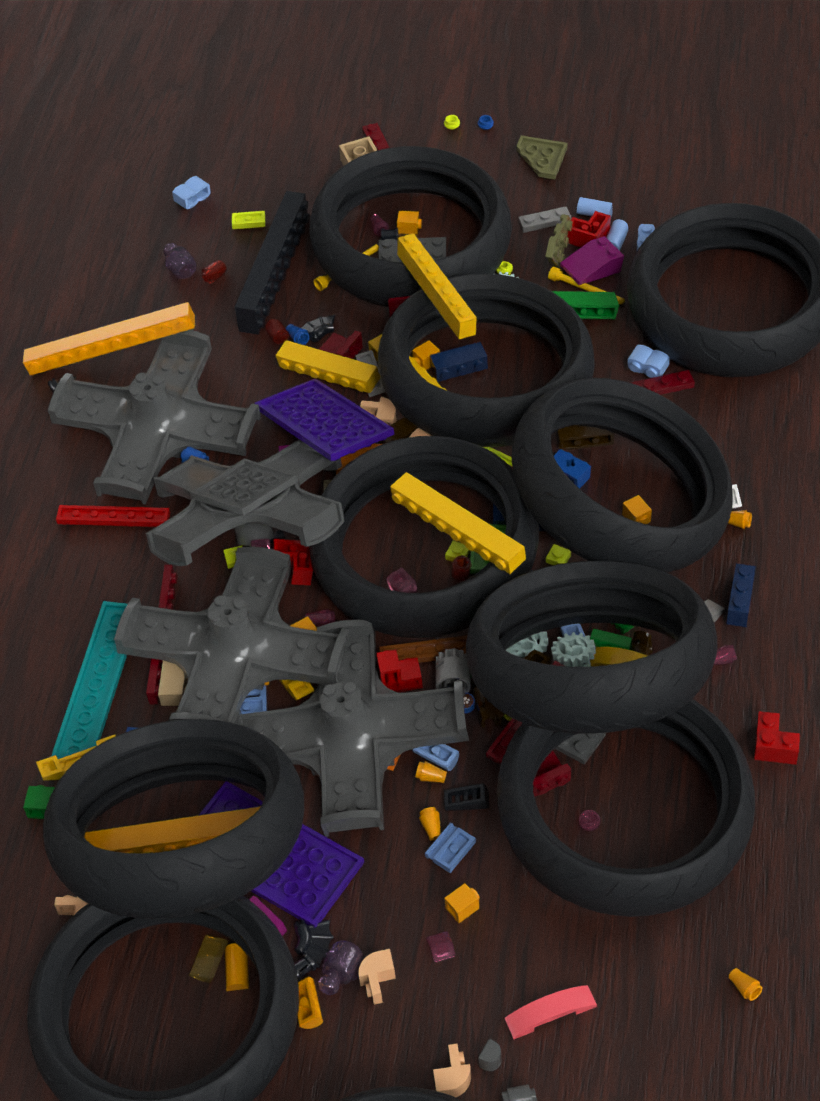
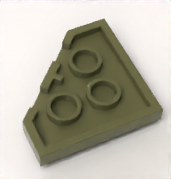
(542, 155)
(558, 242)

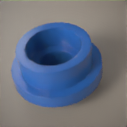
(485, 122)

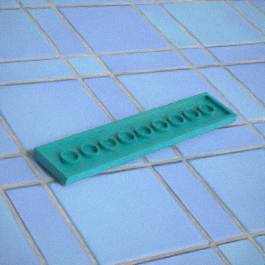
(94, 686)

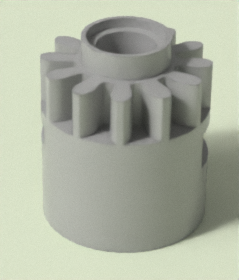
(452, 667)

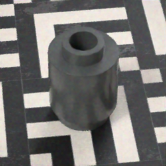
(519, 1093)

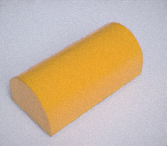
(236, 968)
(309, 1009)

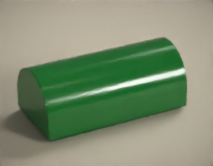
(608, 639)

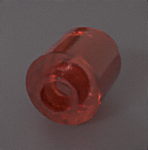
(213, 271)
(277, 331)
(461, 568)

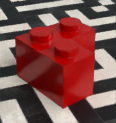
(585, 231)
(300, 560)
(397, 674)
(774, 744)

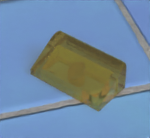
(208, 958)

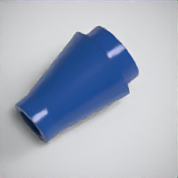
(298, 334)

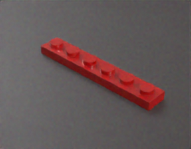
(112, 515)

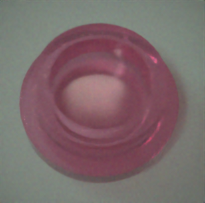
(589, 820)

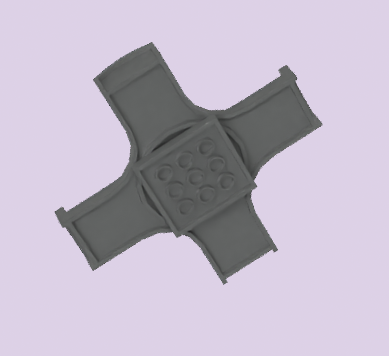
(153, 416)
(246, 498)
(234, 641)
(358, 729)

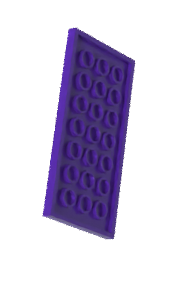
(324, 419)
(310, 875)

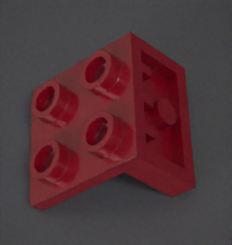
(343, 346)

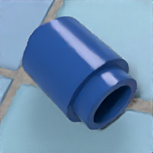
(186, 453)

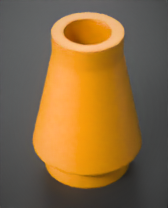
(740, 519)
(430, 773)
(431, 822)
(747, 985)

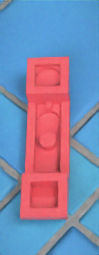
(549, 1008)

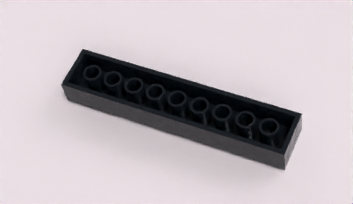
(272, 263)

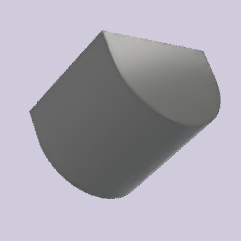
(490, 1056)

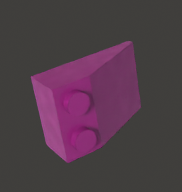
(593, 261)

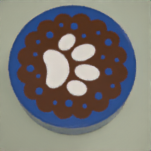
(469, 702)

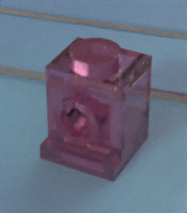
(401, 582)

